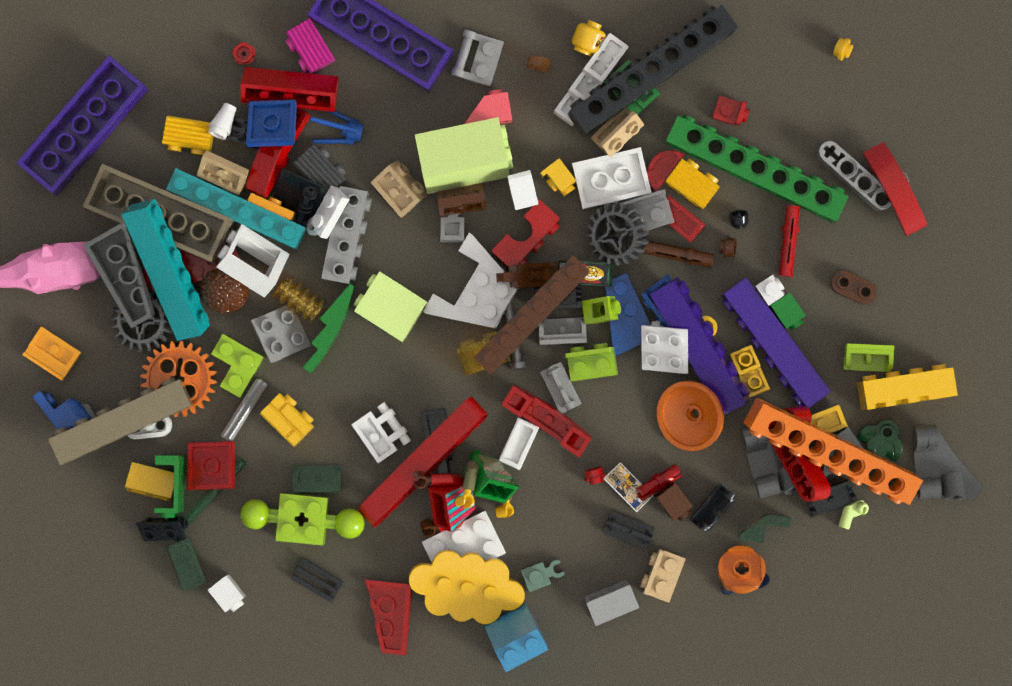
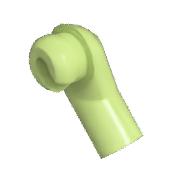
(852, 510)

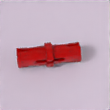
(658, 482)

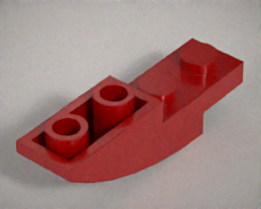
(271, 160)

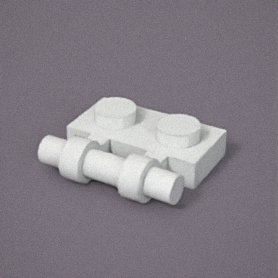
(374, 435)

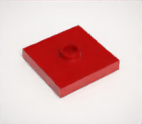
(211, 465)

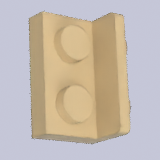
(222, 173)
(399, 188)
(663, 575)

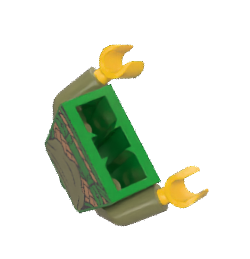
(488, 480)

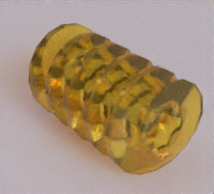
(300, 299)

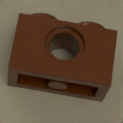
(674, 502)

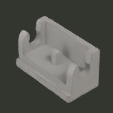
(562, 331)
(611, 602)

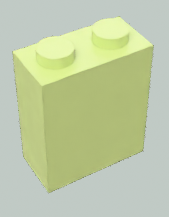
(390, 306)

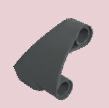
(766, 468)
(940, 468)

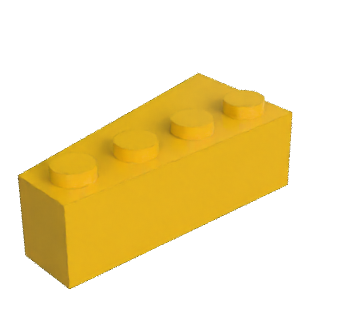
(906, 388)

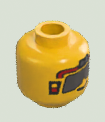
(588, 38)

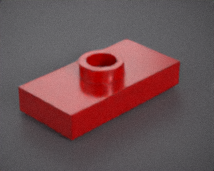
(685, 222)

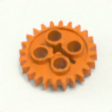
(200, 380)

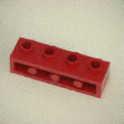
(308, 89)

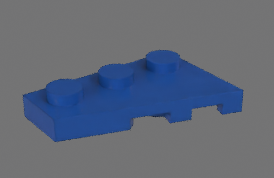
(627, 329)

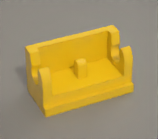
(150, 482)

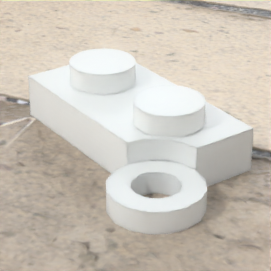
(327, 213)

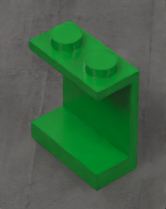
(179, 484)

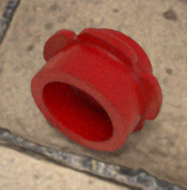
(243, 47)
(594, 475)

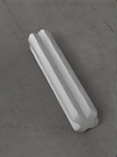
(244, 410)

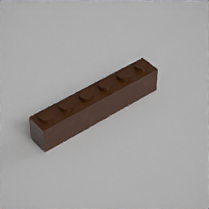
(531, 314)

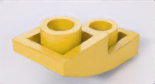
(750, 371)

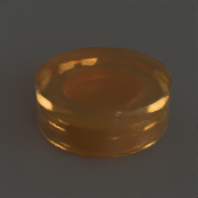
(539, 64)

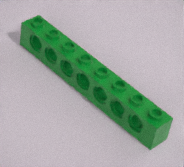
(835, 195)

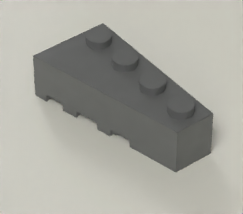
(122, 273)

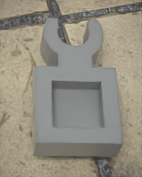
(452, 229)

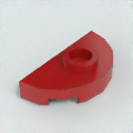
(661, 167)

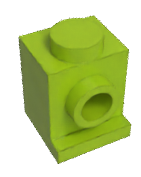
(594, 310)

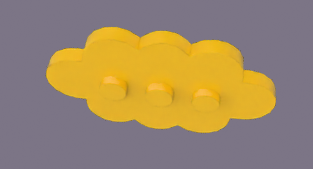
(466, 586)

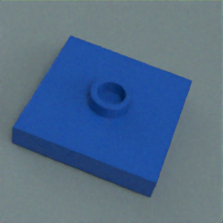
(271, 123)

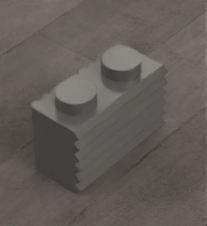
(317, 168)

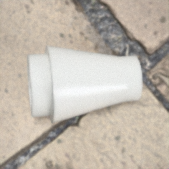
(222, 123)

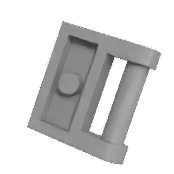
(484, 61)

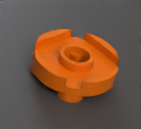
(750, 560)

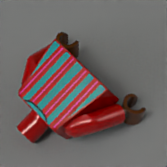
(442, 496)

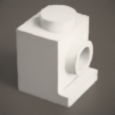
(770, 290)

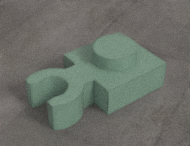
(538, 576)

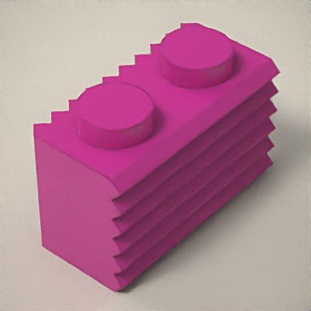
(310, 47)

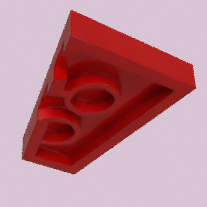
(392, 614)

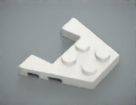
(483, 298)

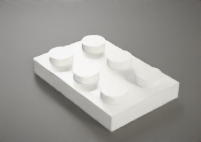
(611, 178)
(473, 536)

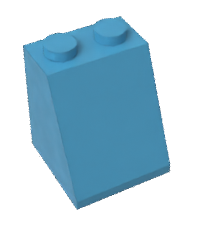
(516, 637)

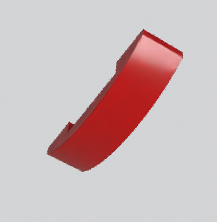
(896, 188)
(548, 419)

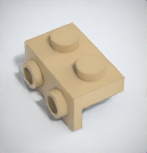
(617, 131)

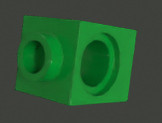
(787, 311)

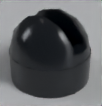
(738, 218)

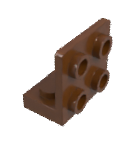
(461, 200)

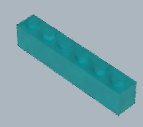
(237, 209)
(166, 269)

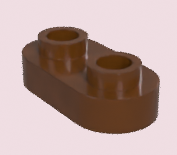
(854, 287)

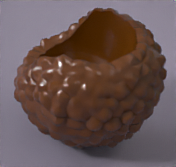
(222, 292)

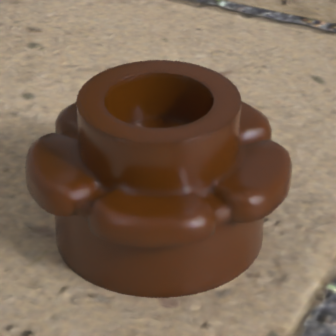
(728, 247)

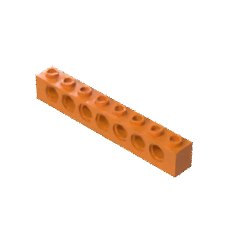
(763, 413)

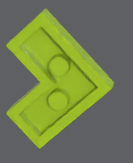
(243, 364)

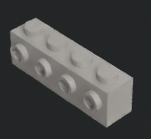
(345, 237)

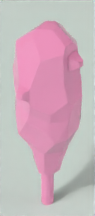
(50, 269)

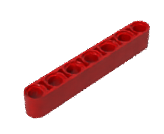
(425, 459)

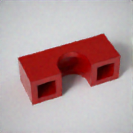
(542, 221)

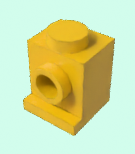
(559, 178)

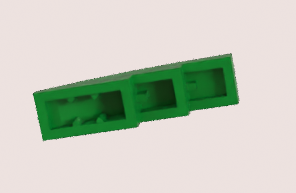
(334, 319)

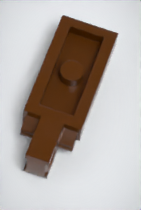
(528, 274)

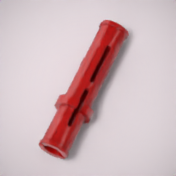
(786, 267)

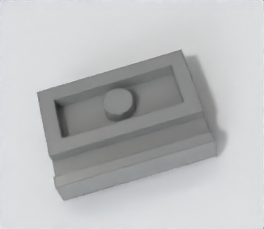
(654, 208)

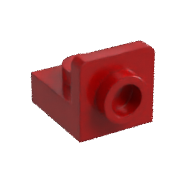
(730, 111)

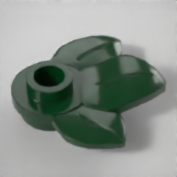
(880, 443)

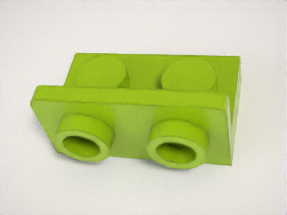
(591, 363)

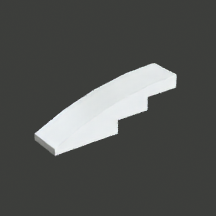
(592, 75)

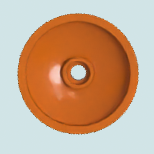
(678, 419)

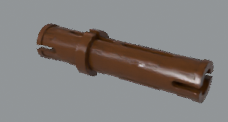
(680, 254)

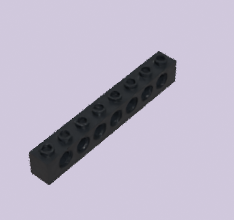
(722, 26)

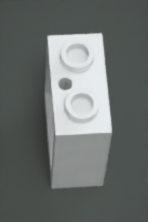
(259, 248)

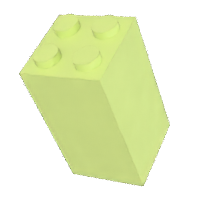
(464, 155)

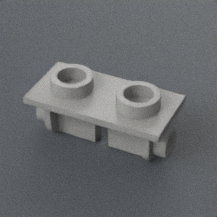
(560, 387)

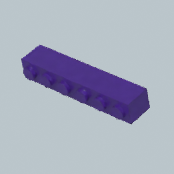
(776, 343)
(703, 350)

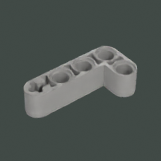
(851, 179)

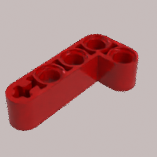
(805, 476)

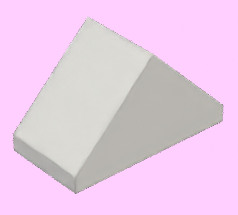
(522, 190)

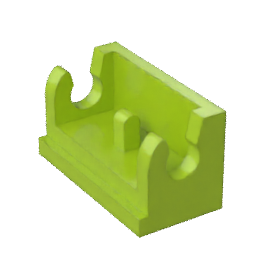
(868, 357)

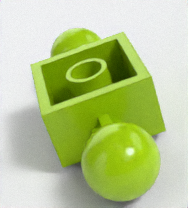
(256, 514)

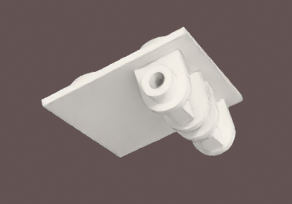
(664, 348)

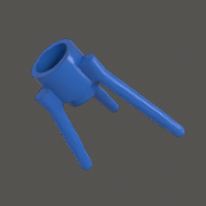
(351, 130)

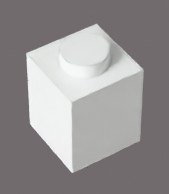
(227, 594)

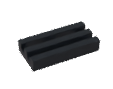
(299, 569)

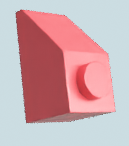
(492, 106)

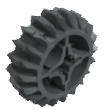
(619, 242)
(141, 331)

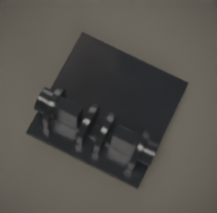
(299, 195)

